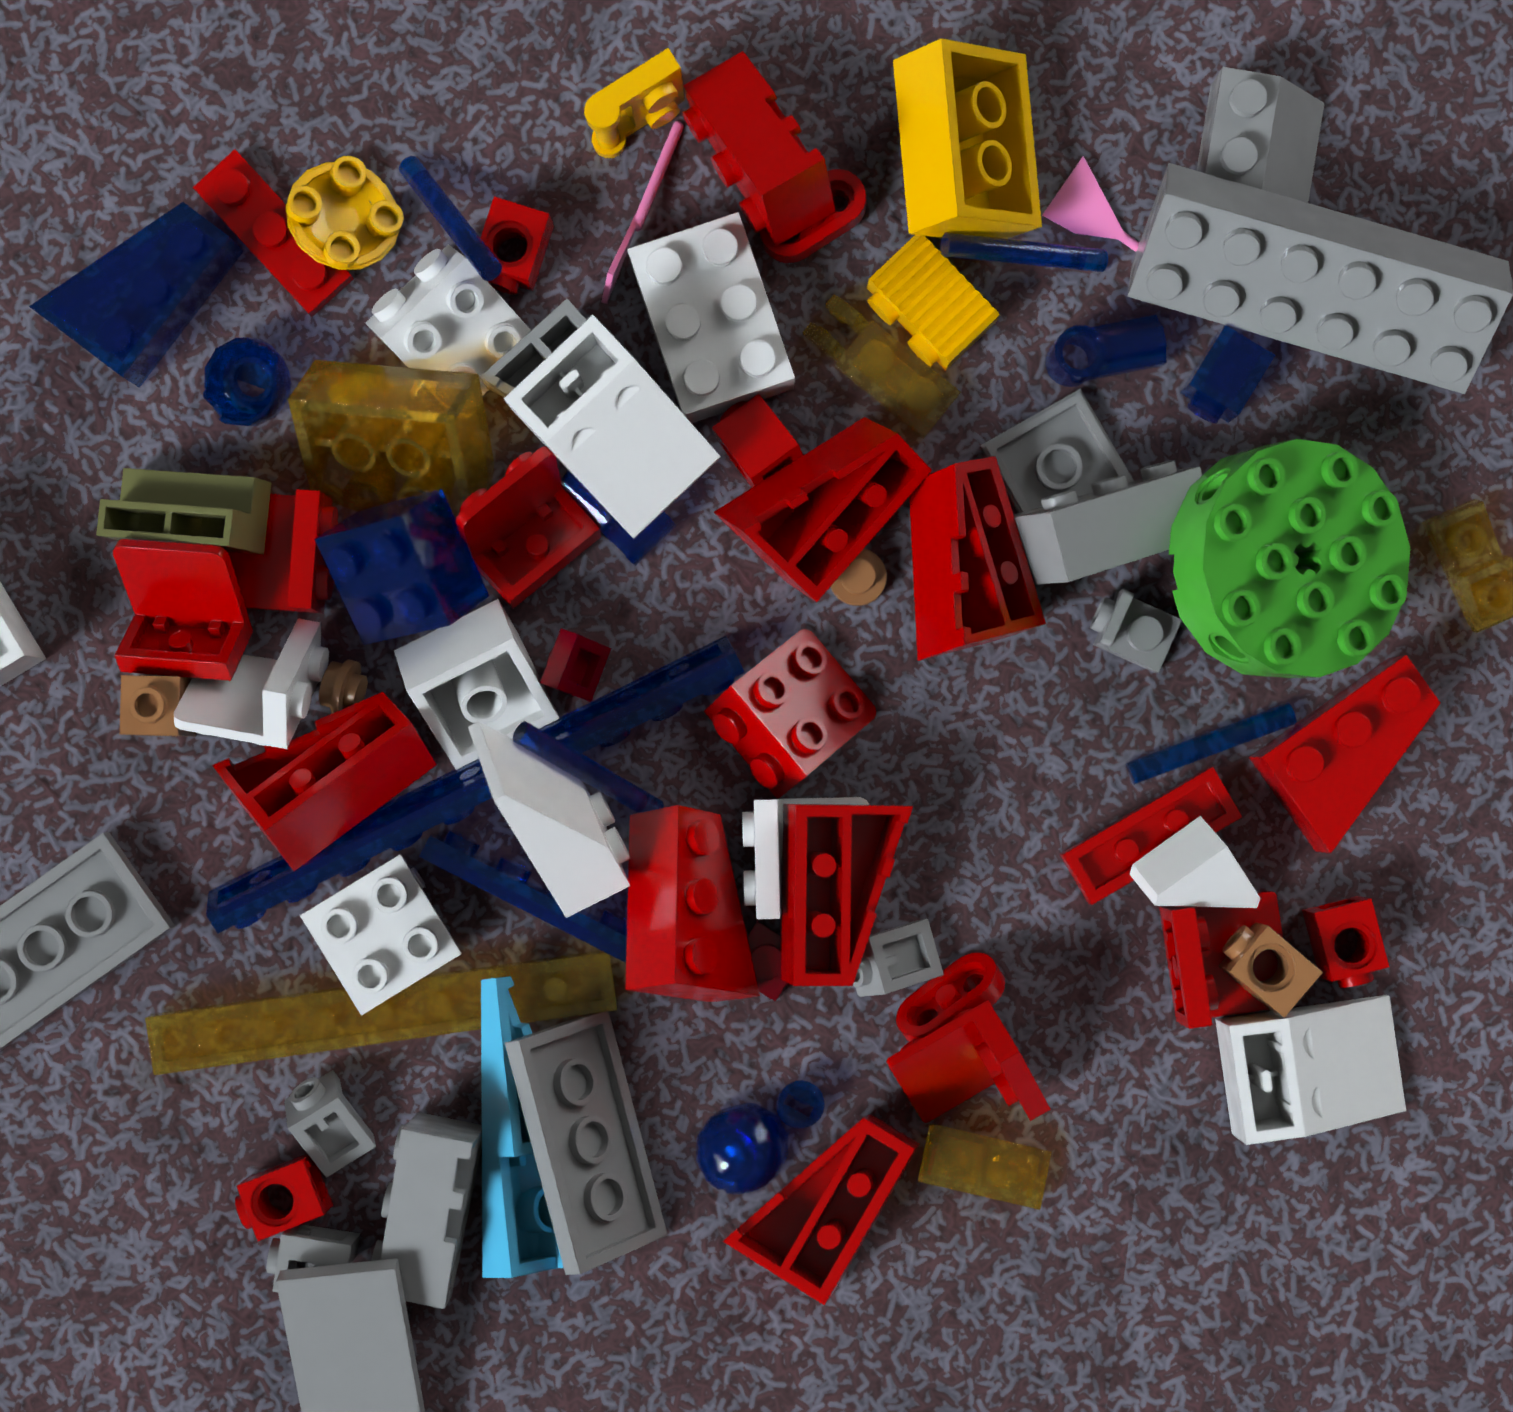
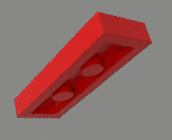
(261, 224)
(1106, 857)

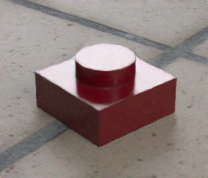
(575, 665)
(766, 959)

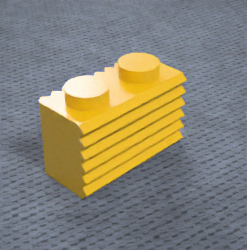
(930, 302)

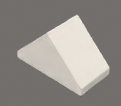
(1194, 871)

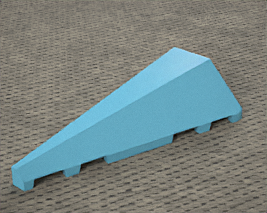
(515, 1214)

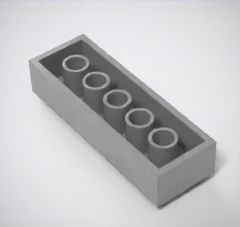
(1319, 279)

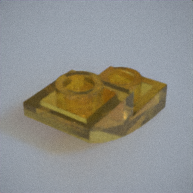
(1473, 564)
(984, 1166)

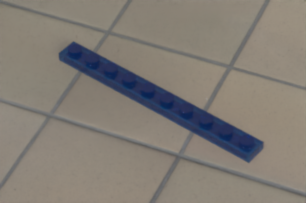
(459, 791)

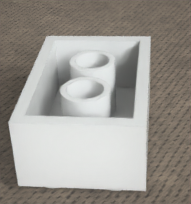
(711, 317)

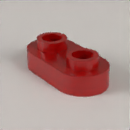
(828, 229)
(962, 987)

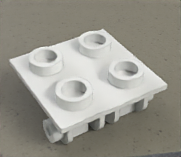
(381, 934)

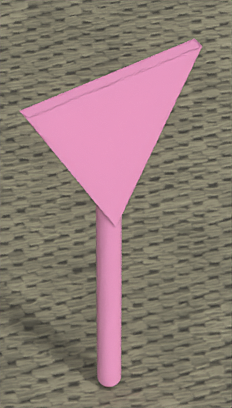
(644, 207)
(1084, 208)

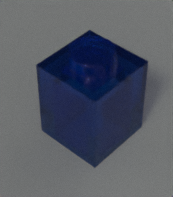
(1226, 376)

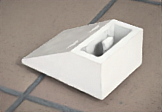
(612, 426)
(1311, 1069)

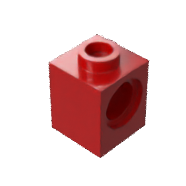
(510, 221)
(756, 440)
(1324, 925)
(306, 1186)

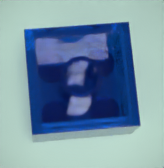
(402, 567)

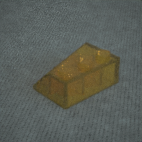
(391, 433)

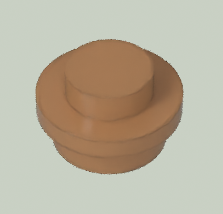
(861, 580)
(342, 685)

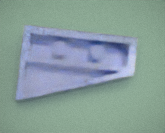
(142, 292)

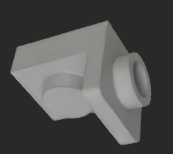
(1134, 630)
(898, 959)
(327, 1123)
(313, 1246)

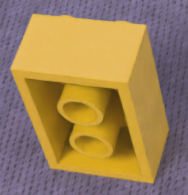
(966, 141)

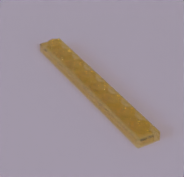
(332, 1022)

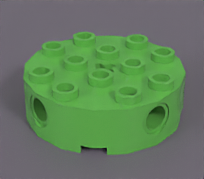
(1289, 560)

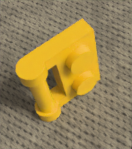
(636, 99)

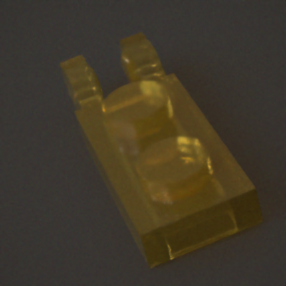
(885, 369)

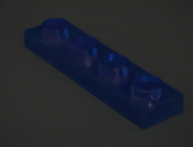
(510, 883)

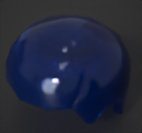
(253, 363)
(741, 1148)

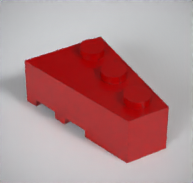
(758, 149)
(826, 504)
(968, 561)
(1346, 749)
(329, 777)
(831, 886)
(685, 909)
(827, 1210)

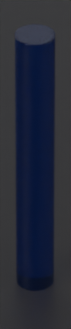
(450, 218)
(1023, 252)
(1211, 743)
(585, 768)

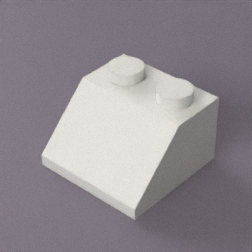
(474, 675)

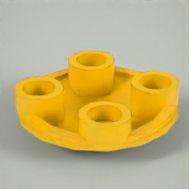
(335, 219)

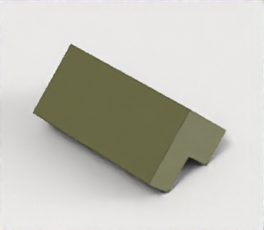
(188, 510)

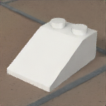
(554, 821)

